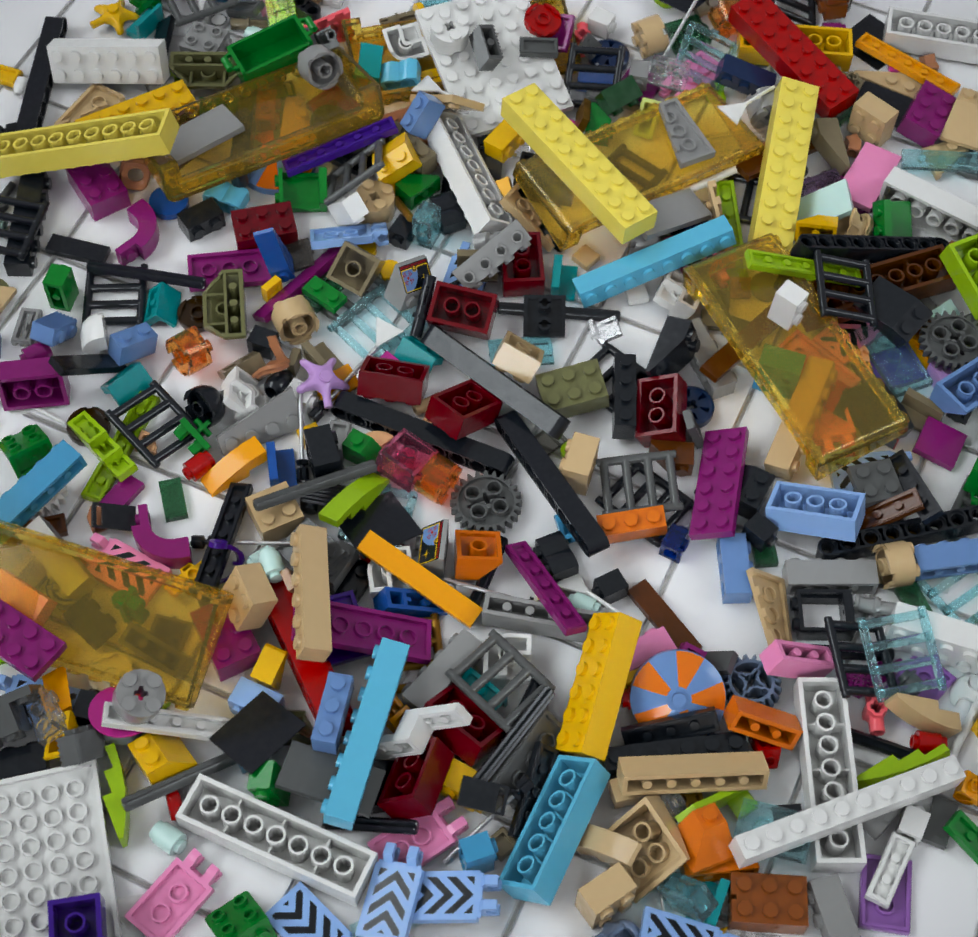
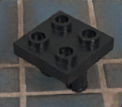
(544, 316)

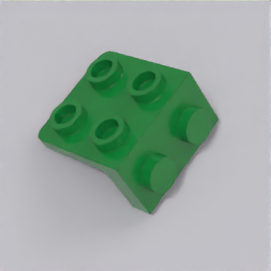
(892, 218)
(240, 919)

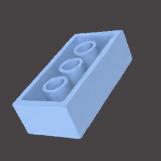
(816, 510)

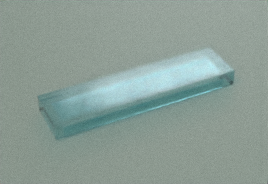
(939, 160)

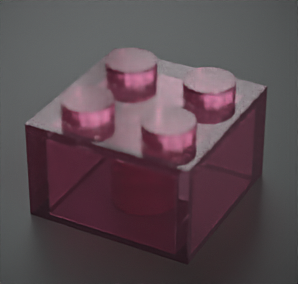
(404, 459)

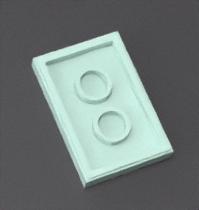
(829, 201)

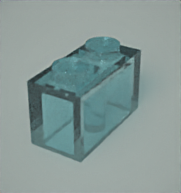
(426, 224)
(688, 896)

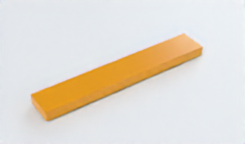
(905, 63)
(419, 579)

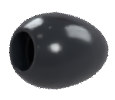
(277, 383)

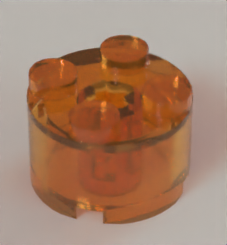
(719, 18)
(189, 351)
(437, 478)

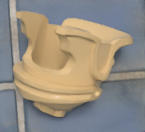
(855, 224)

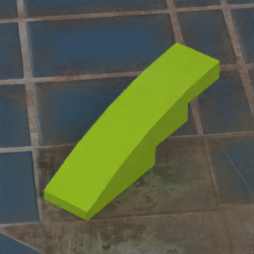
(102, 446)
(353, 498)
(892, 766)
(117, 783)

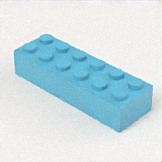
(554, 829)

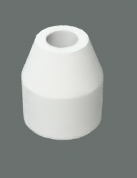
(20, 86)

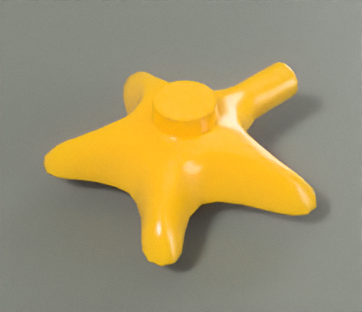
(113, 15)

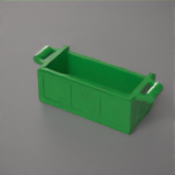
(269, 48)

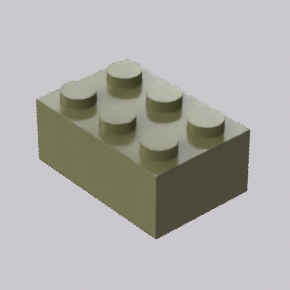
(574, 388)

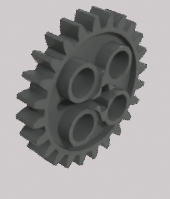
(951, 340)
(486, 502)

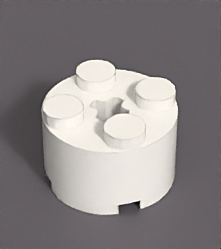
(449, 31)

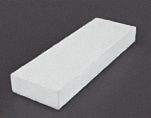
(890, 870)

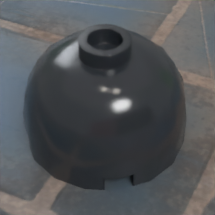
(205, 403)

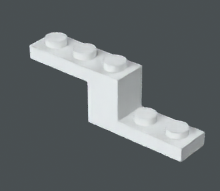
(417, 727)

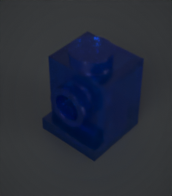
(674, 543)

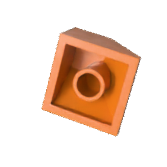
(476, 553)
(706, 838)

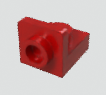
(770, 751)

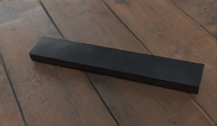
(226, 528)

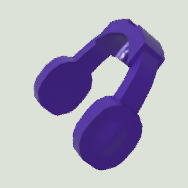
(223, 544)

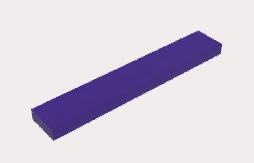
(340, 146)

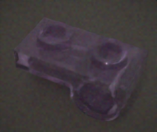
(820, 181)

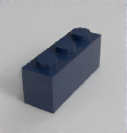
(742, 75)

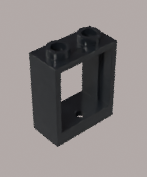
(839, 597)

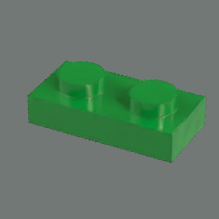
(324, 294)
(964, 833)

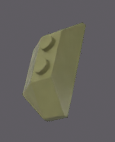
(201, 70)
(226, 305)

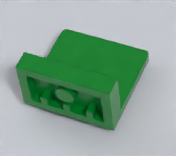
(25, 448)

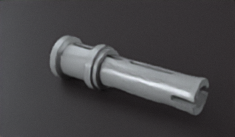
(873, 606)

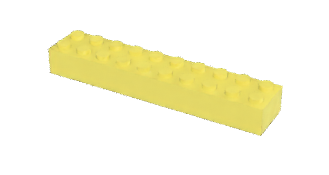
(87, 142)
(784, 161)
(578, 163)

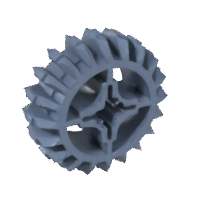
(764, 695)

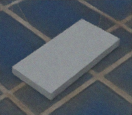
(204, 133)
(677, 212)

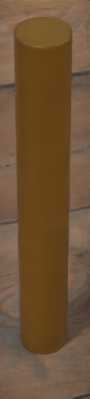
(403, 209)

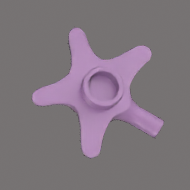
(322, 380)

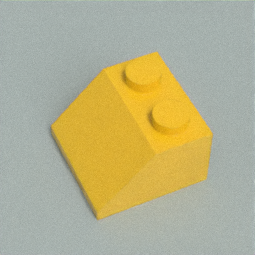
(399, 159)
(160, 756)

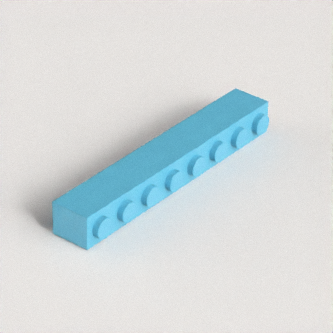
(654, 261)
(366, 734)

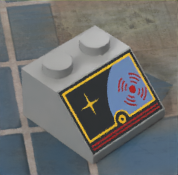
(406, 282)
(433, 547)

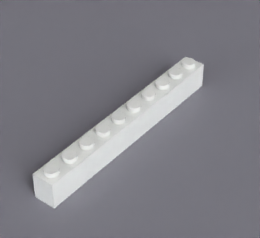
(846, 811)

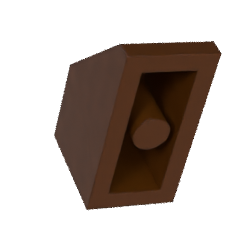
(685, 455)

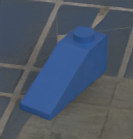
(275, 254)
(405, 602)

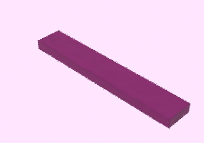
(294, 288)
(546, 588)

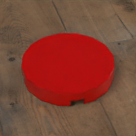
(542, 20)

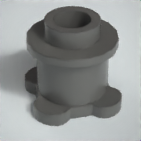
(910, 677)

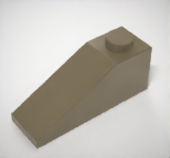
(829, 142)

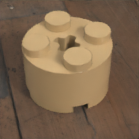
(649, 36)
(378, 199)
(294, 319)
(896, 564)

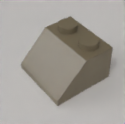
(355, 268)

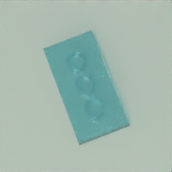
(897, 366)

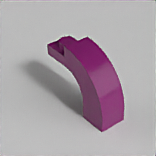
(145, 239)
(169, 552)

